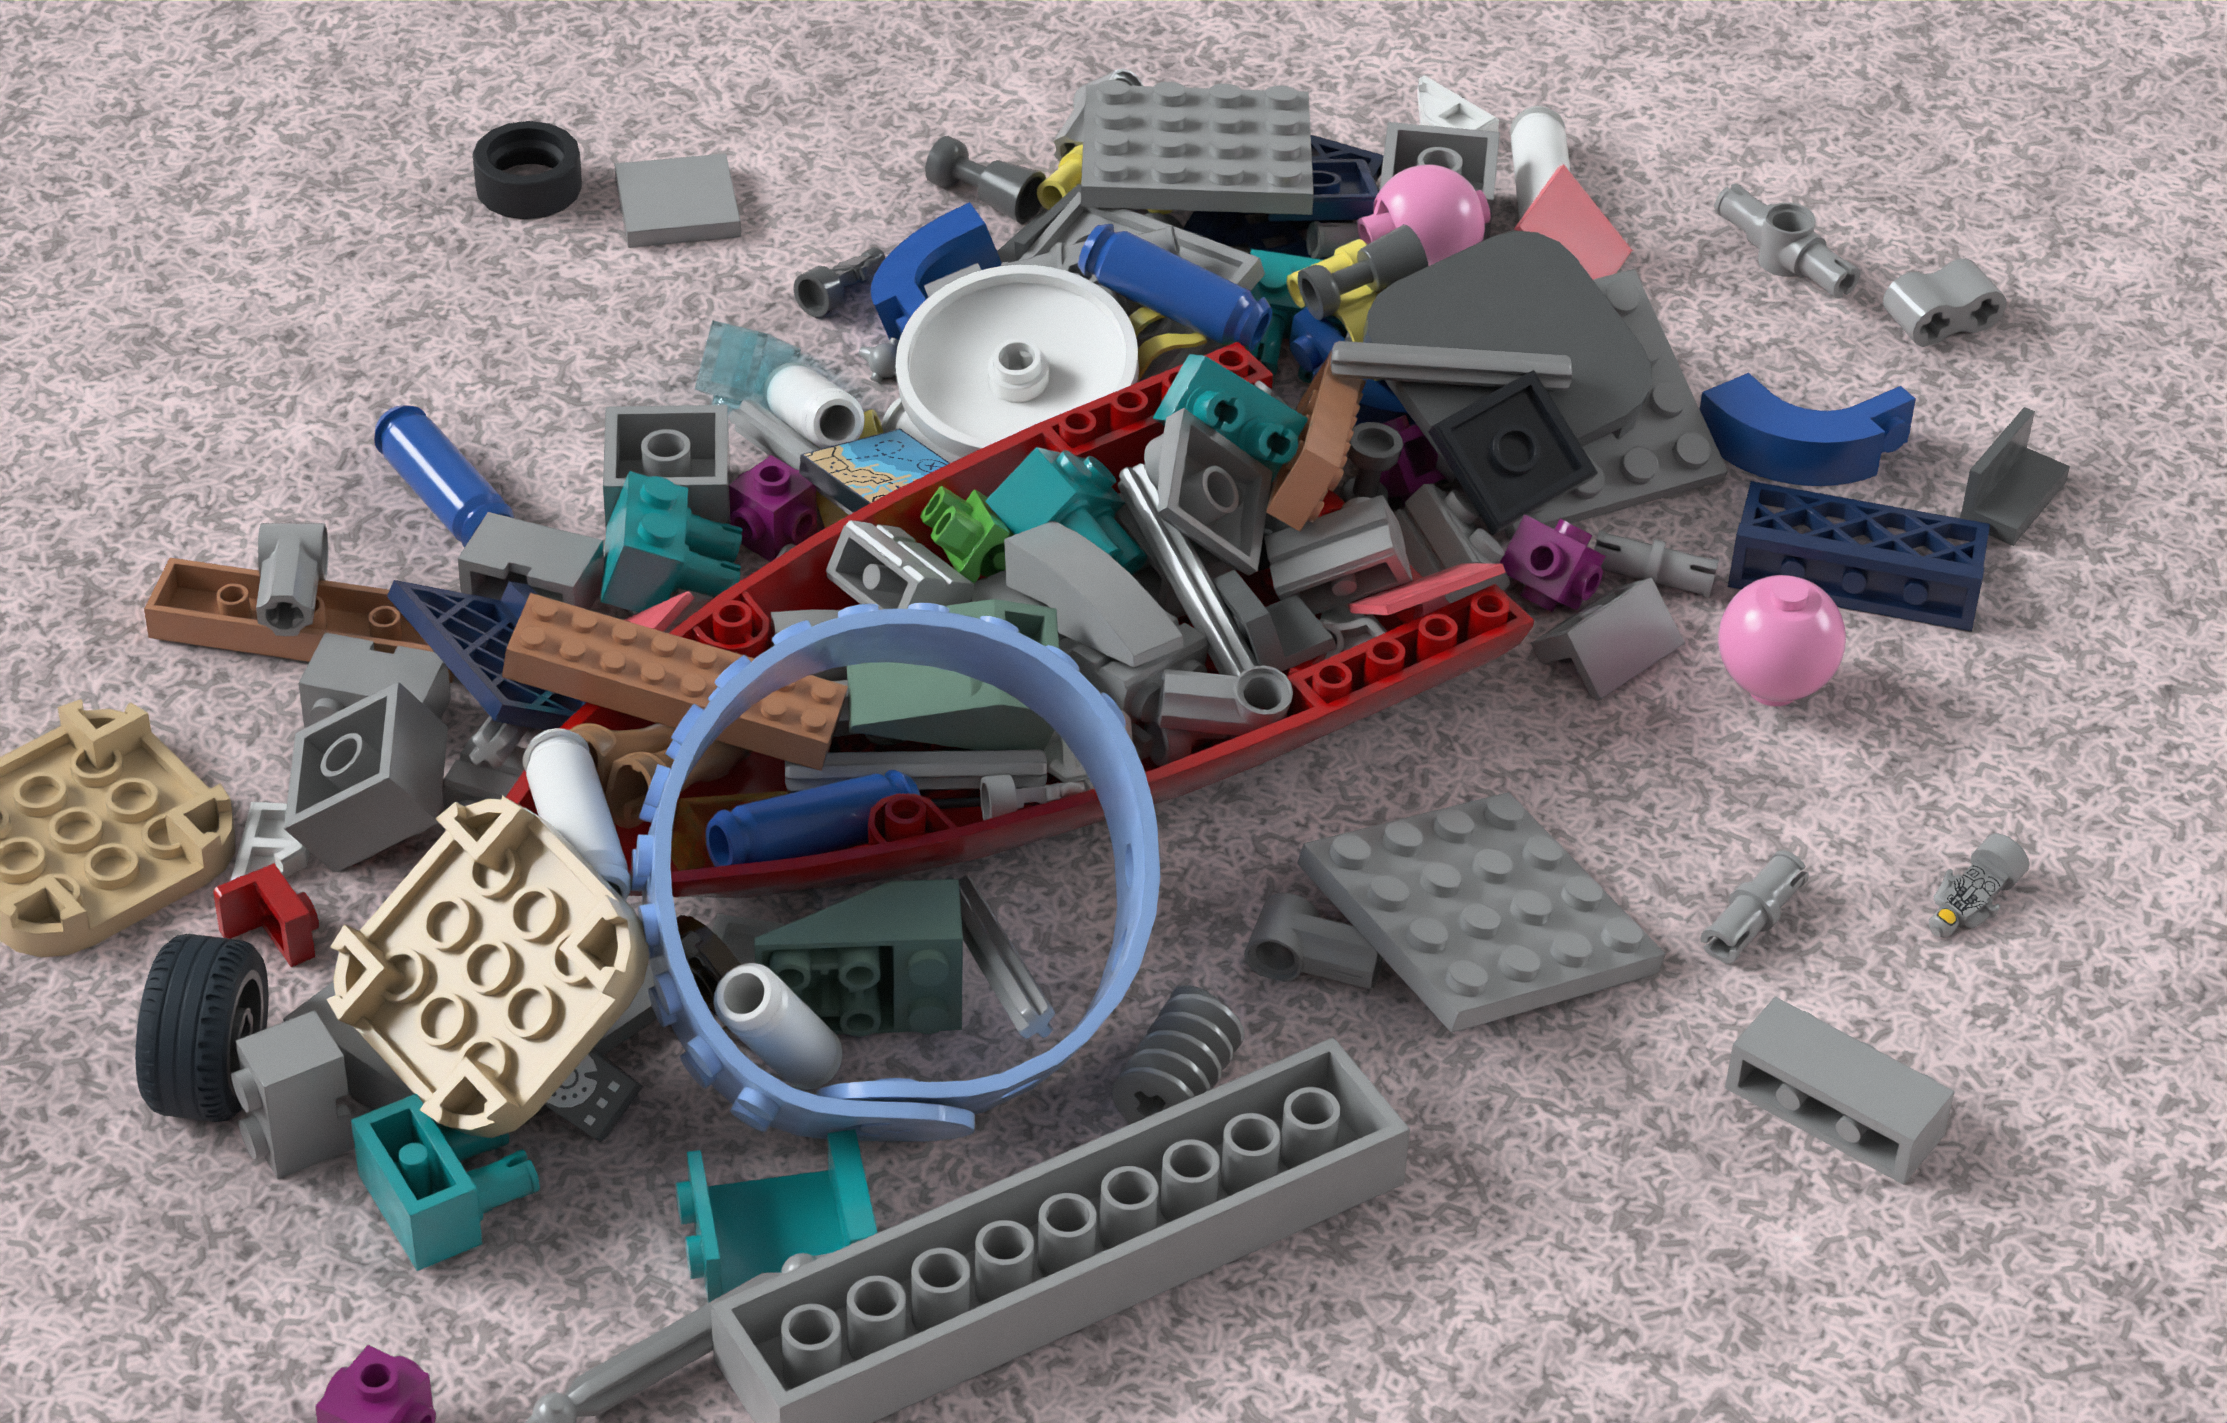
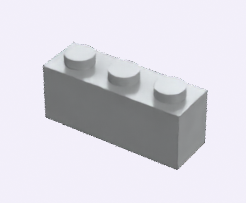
(1839, 1090)

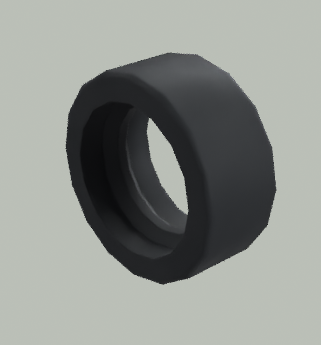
(530, 194)

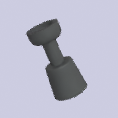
(1000, 184)
(1378, 267)
(1372, 450)

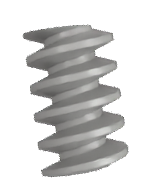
(1178, 1055)

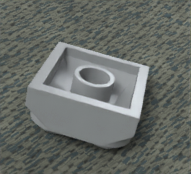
(1210, 489)

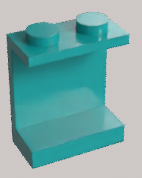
(765, 1221)

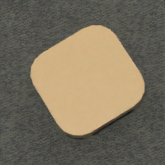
(101, 831)
(491, 968)

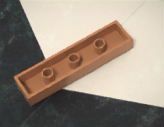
(1322, 448)
(218, 610)
(662, 677)

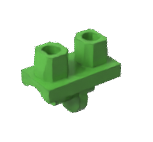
(967, 532)

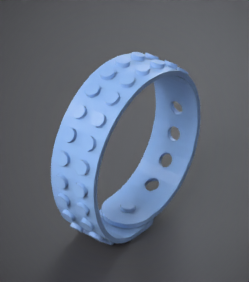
(926, 636)

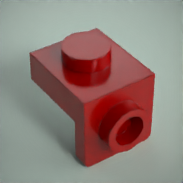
(270, 902)

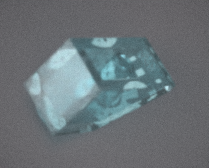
(739, 364)

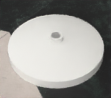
(1010, 354)

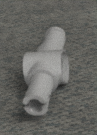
(1787, 240)

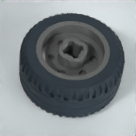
(190, 1015)

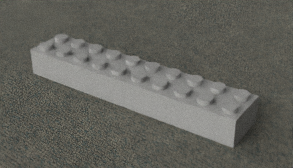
(1061, 1244)

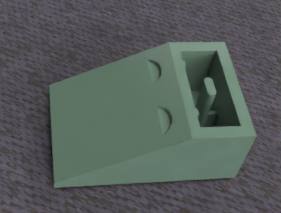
(948, 706)
(877, 959)

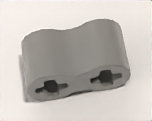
(1944, 302)

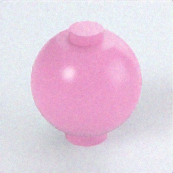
(1435, 205)
(1781, 639)

